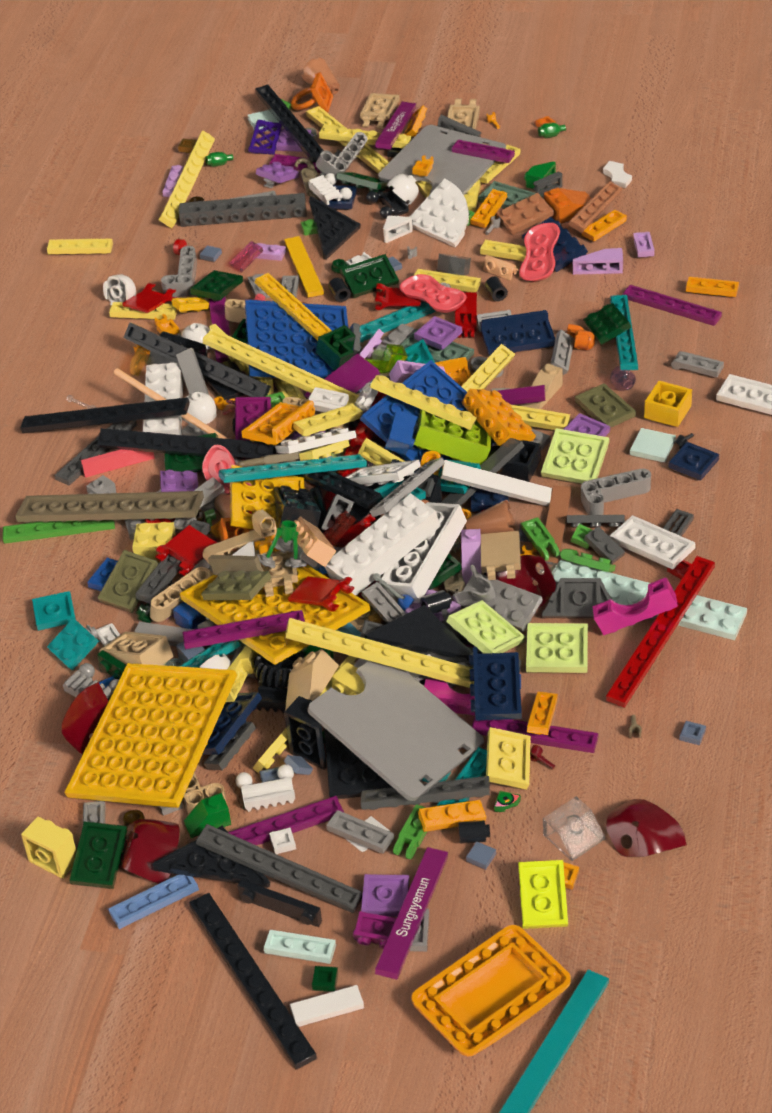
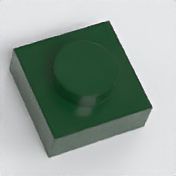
(325, 978)

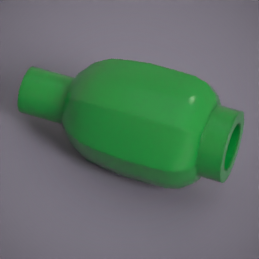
(550, 130)
(218, 159)

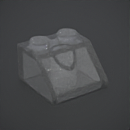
(573, 828)

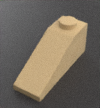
(552, 379)

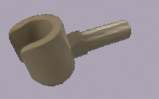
(634, 727)

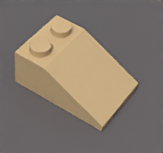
(140, 648)
(310, 676)

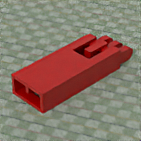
(468, 307)

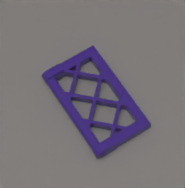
(262, 148)

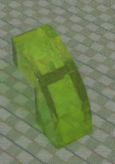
(389, 358)

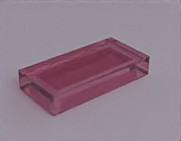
(246, 256)

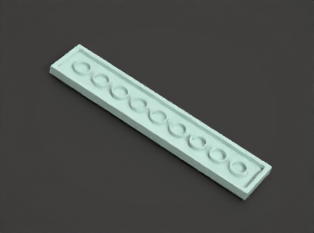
(702, 615)

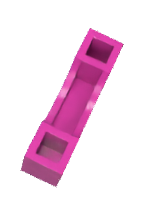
(614, 616)
(455, 701)

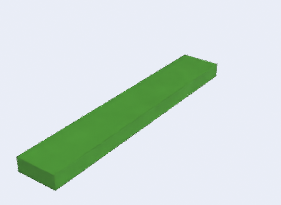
(50, 529)

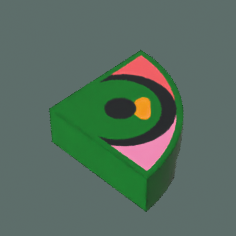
(506, 800)

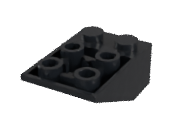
(523, 463)
(292, 504)

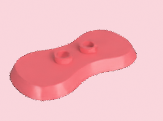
(539, 257)
(432, 292)
(216, 459)

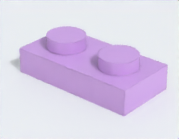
(643, 244)
(272, 252)

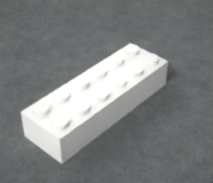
(167, 382)
(384, 543)
(419, 567)

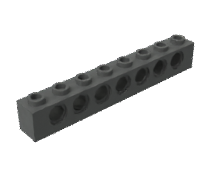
(242, 209)

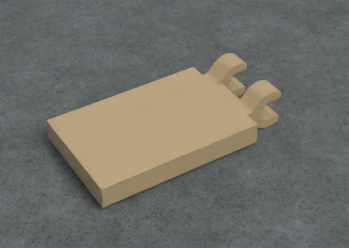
(379, 108)
(465, 114)
(500, 553)
(281, 574)

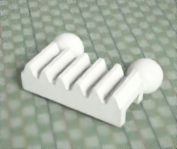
(325, 191)
(267, 792)

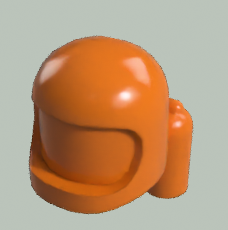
(582, 339)

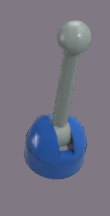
(403, 600)

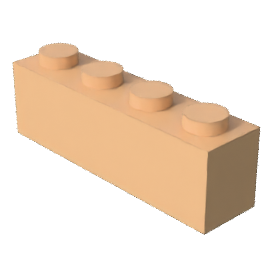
(314, 542)

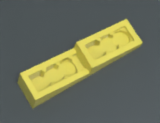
(243, 666)

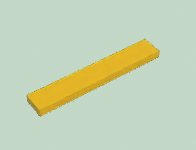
(304, 266)
(292, 305)

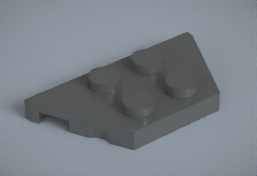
(576, 598)

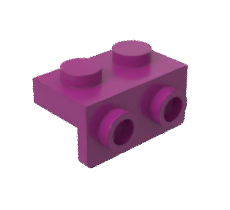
(373, 929)

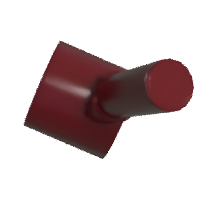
(536, 754)

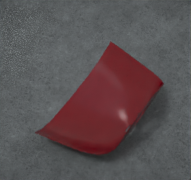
(528, 573)
(84, 716)
(655, 831)
(153, 842)

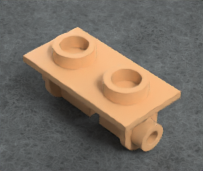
(499, 267)

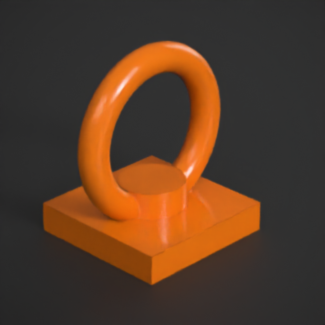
(320, 93)

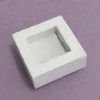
(282, 841)

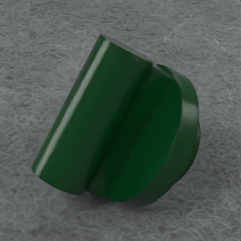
(144, 613)

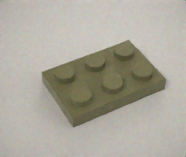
(605, 405)
(126, 580)
(236, 585)

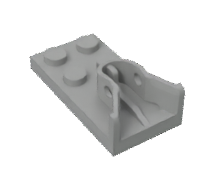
(510, 602)

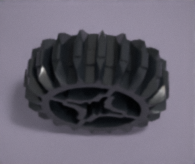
(272, 674)

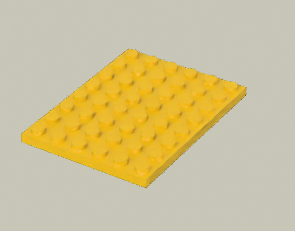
(275, 646)
(151, 735)

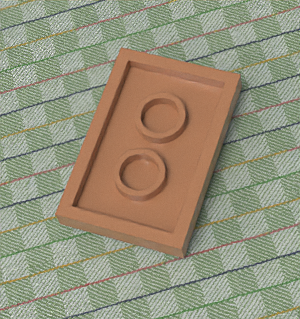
(525, 213)

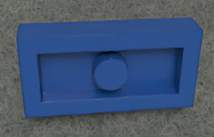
(102, 574)

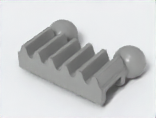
(83, 678)

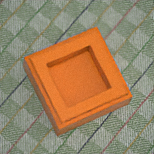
(541, 121)

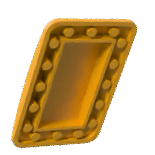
(491, 990)

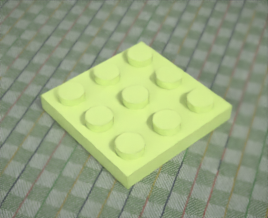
(574, 456)
(485, 628)
(557, 647)

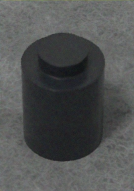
(496, 288)
(339, 289)
(436, 601)
(473, 831)

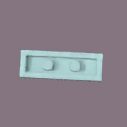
(300, 946)

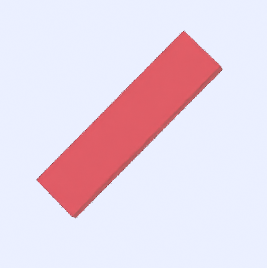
(113, 460)

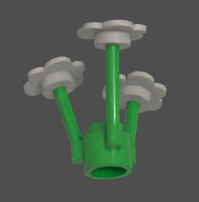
(285, 544)

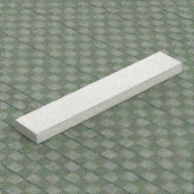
(496, 483)

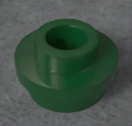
(337, 265)

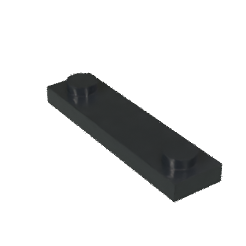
(280, 903)

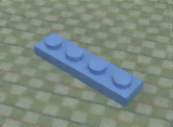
(152, 900)

